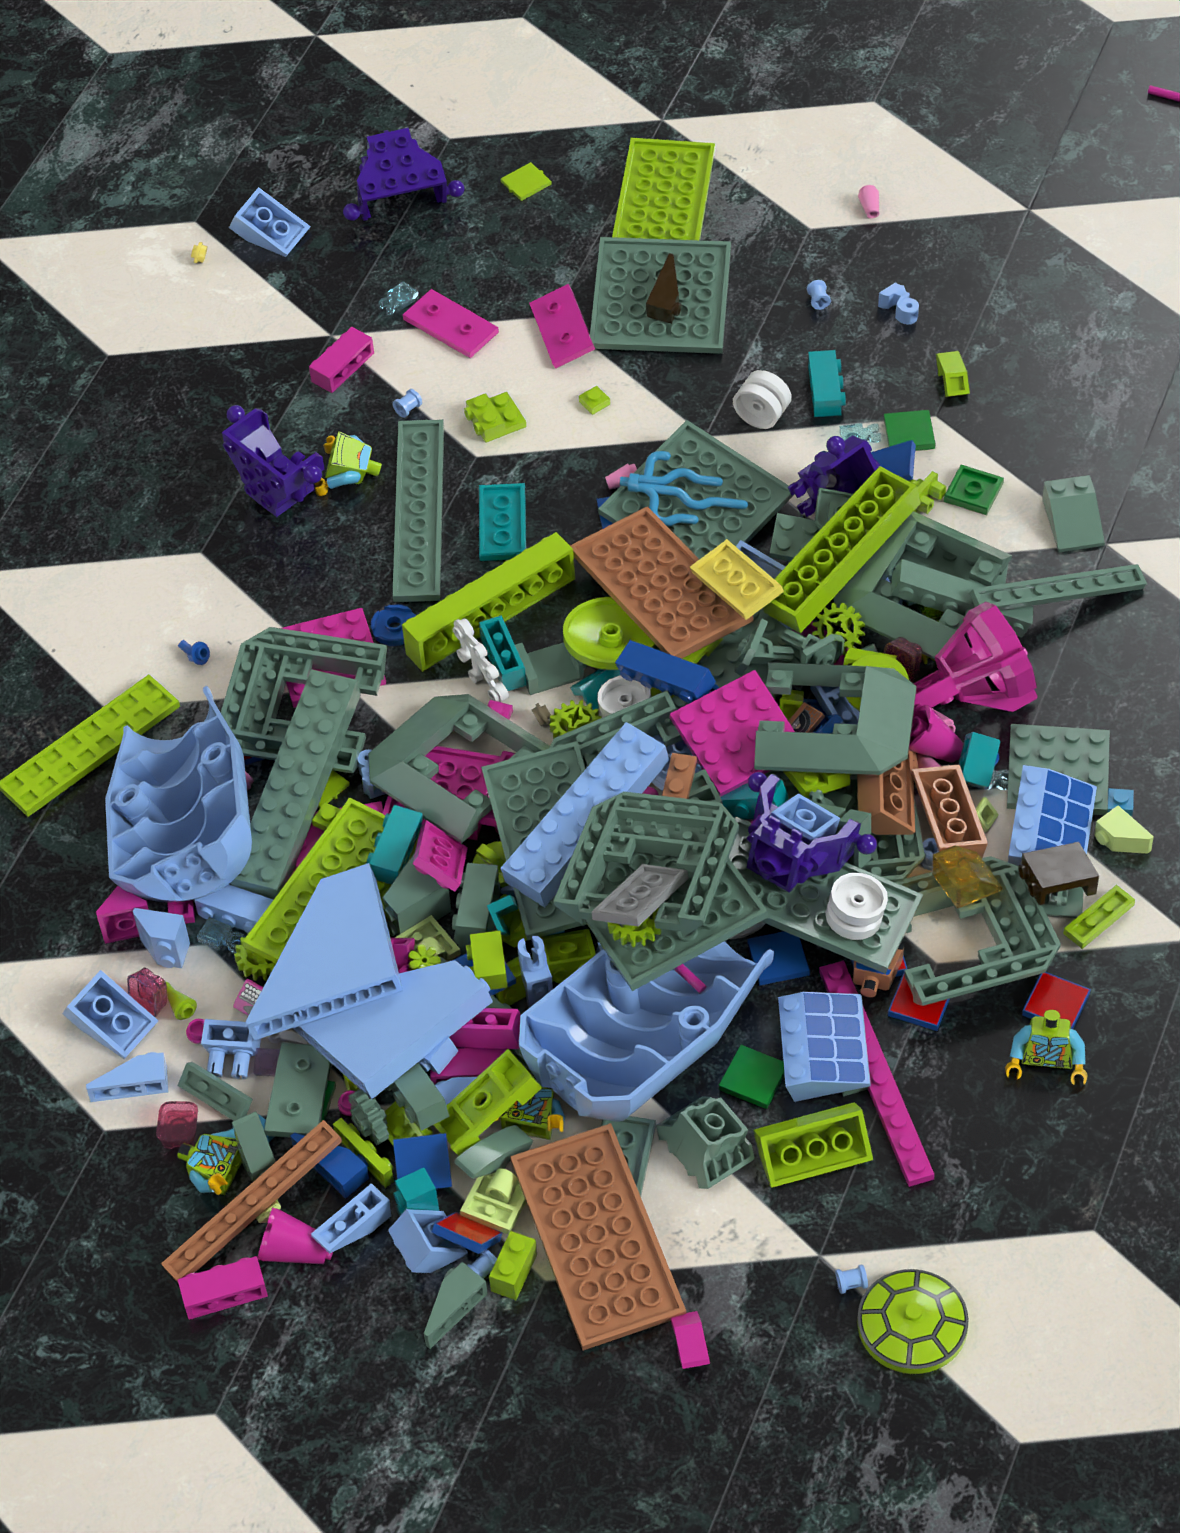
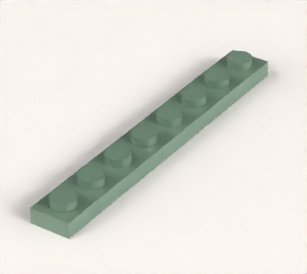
(1060, 587)

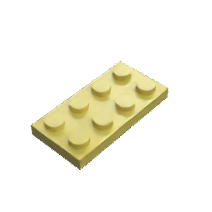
(736, 579)

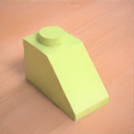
(1122, 833)

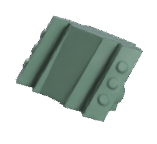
(707, 1140)

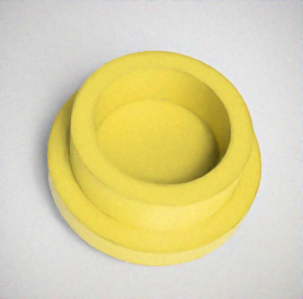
(199, 252)

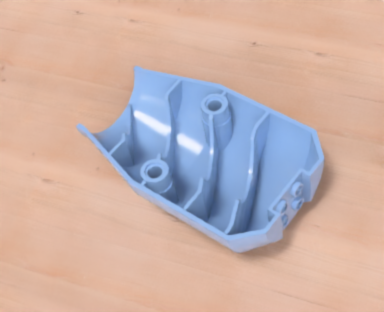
(178, 812)
(619, 1046)

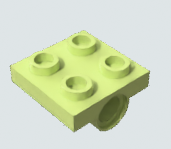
(432, 935)
(495, 1201)

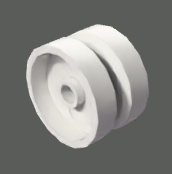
(762, 399)
(620, 694)
(856, 906)

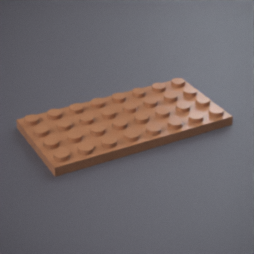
(652, 581)
(597, 1236)

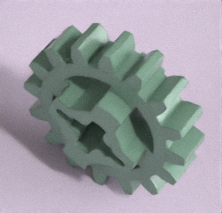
(368, 1117)

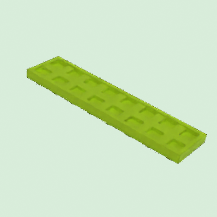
(87, 745)

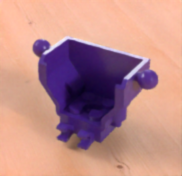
(397, 167)
(263, 468)
(840, 469)
(785, 857)

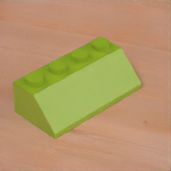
(813, 1144)

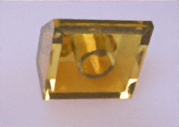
(964, 875)

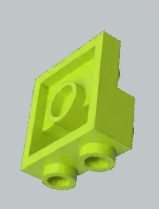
(494, 416)
(811, 781)
(567, 952)

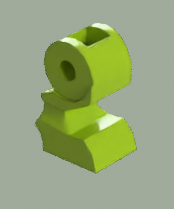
(791, 703)

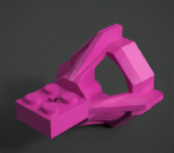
(993, 653)

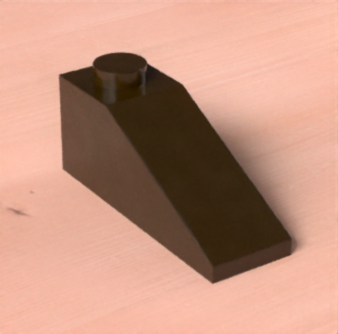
(664, 298)

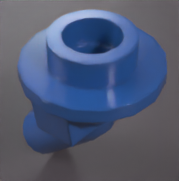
(197, 653)

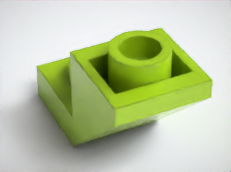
(954, 373)

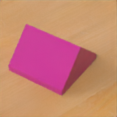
(117, 916)

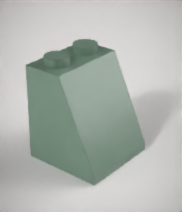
(413, 900)

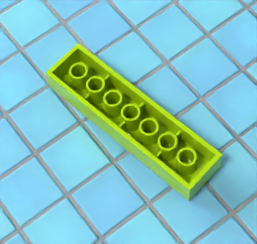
(842, 547)
(498, 592)

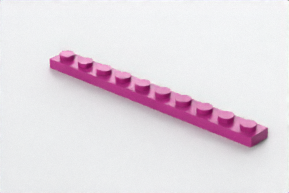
(884, 1090)

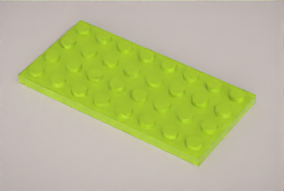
(664, 189)
(339, 849)

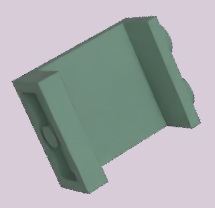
(550, 667)

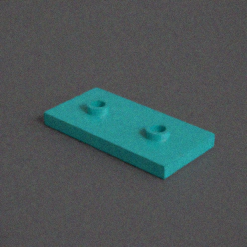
(502, 521)

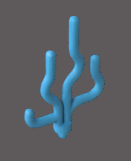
(656, 485)

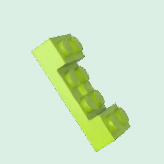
(502, 1085)

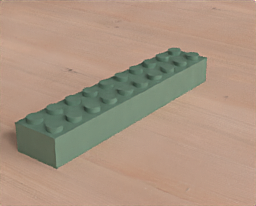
(298, 781)

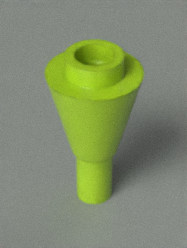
(182, 1005)

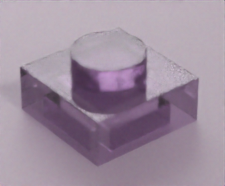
(266, 1062)

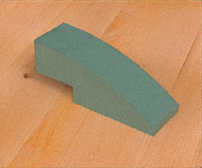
(493, 1152)

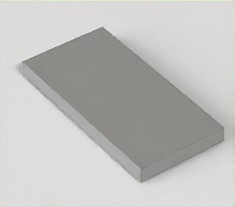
(640, 895)

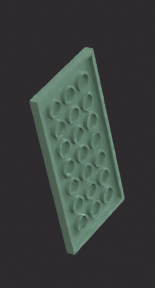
(521, 796)
(805, 907)

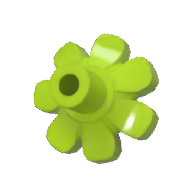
(423, 958)

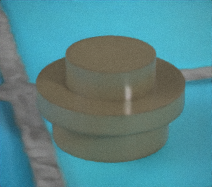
(542, 714)

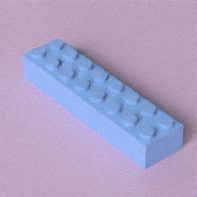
(623, 765)

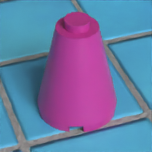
(933, 736)
(290, 1241)

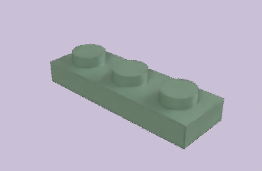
(214, 1091)

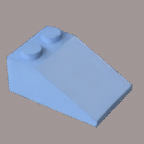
(268, 224)
(110, 1015)

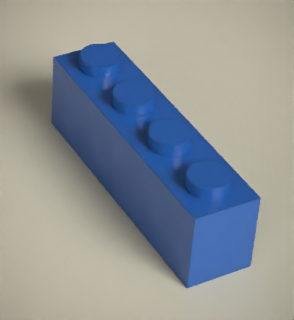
(664, 672)

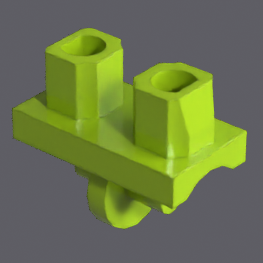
(928, 488)

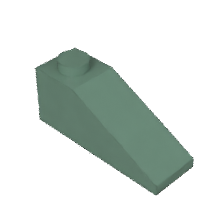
(253, 1145)
(457, 1296)

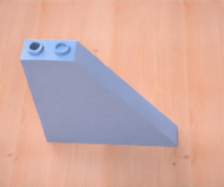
(332, 959)
(392, 1034)

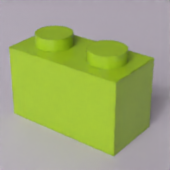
(488, 958)
(513, 1265)

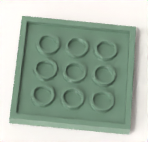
(1066, 750)

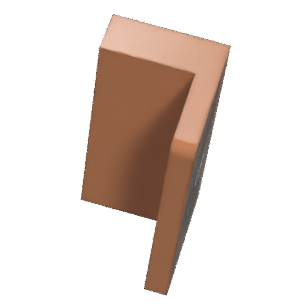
(806, 719)

